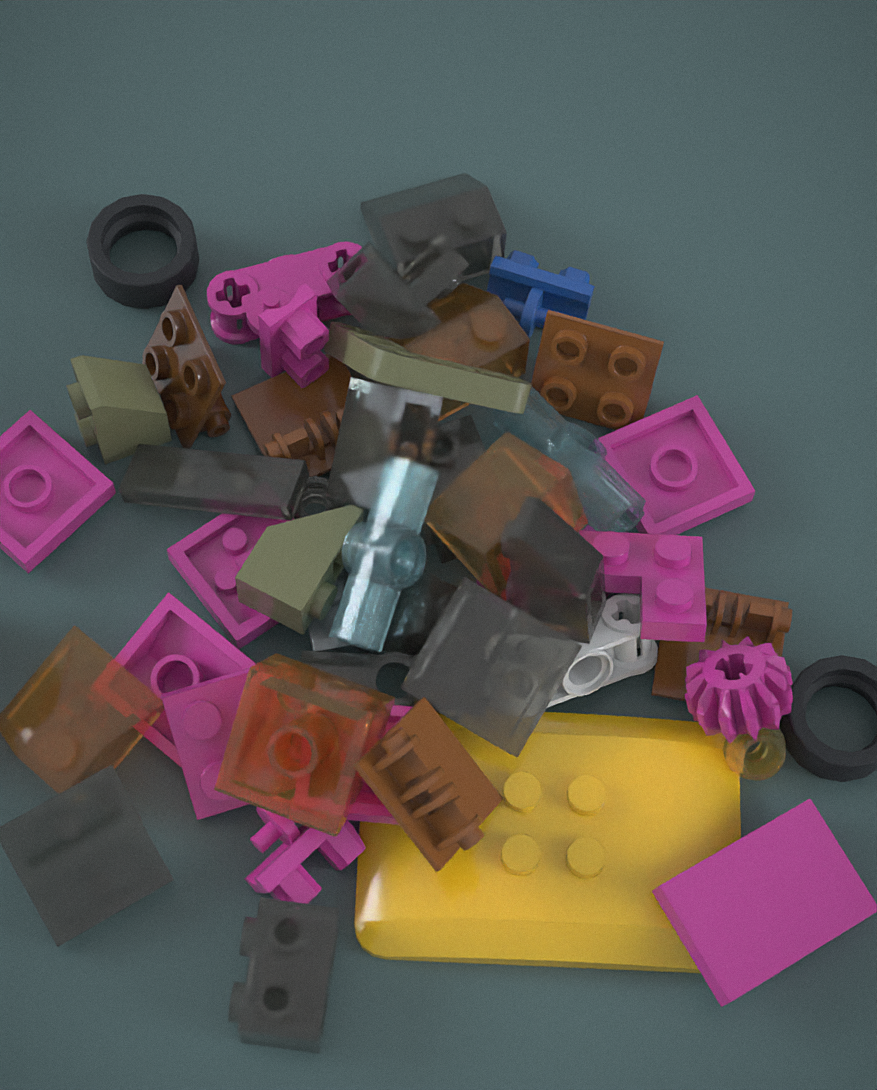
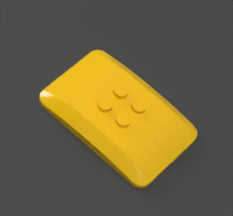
(566, 858)

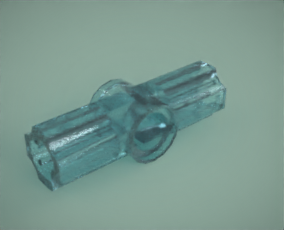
(604, 494)
(384, 554)

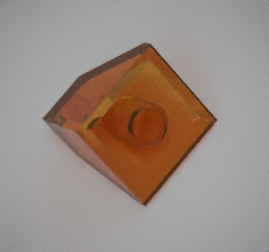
(78, 713)

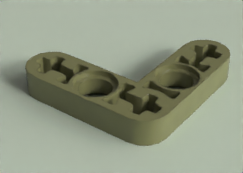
(397, 366)

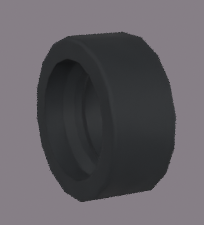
(139, 214)
(802, 743)

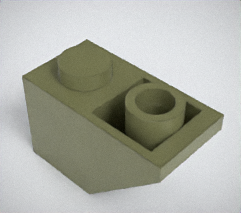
(116, 406)
(296, 567)

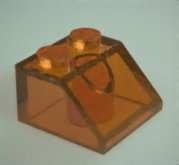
(473, 332)
(300, 742)

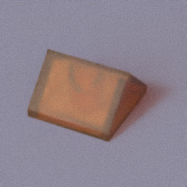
(490, 493)

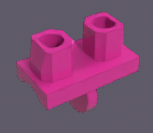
(289, 333)
(282, 870)

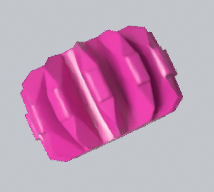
(739, 689)

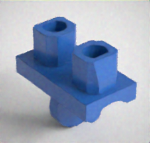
(533, 291)

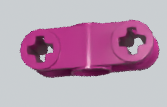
(282, 273)

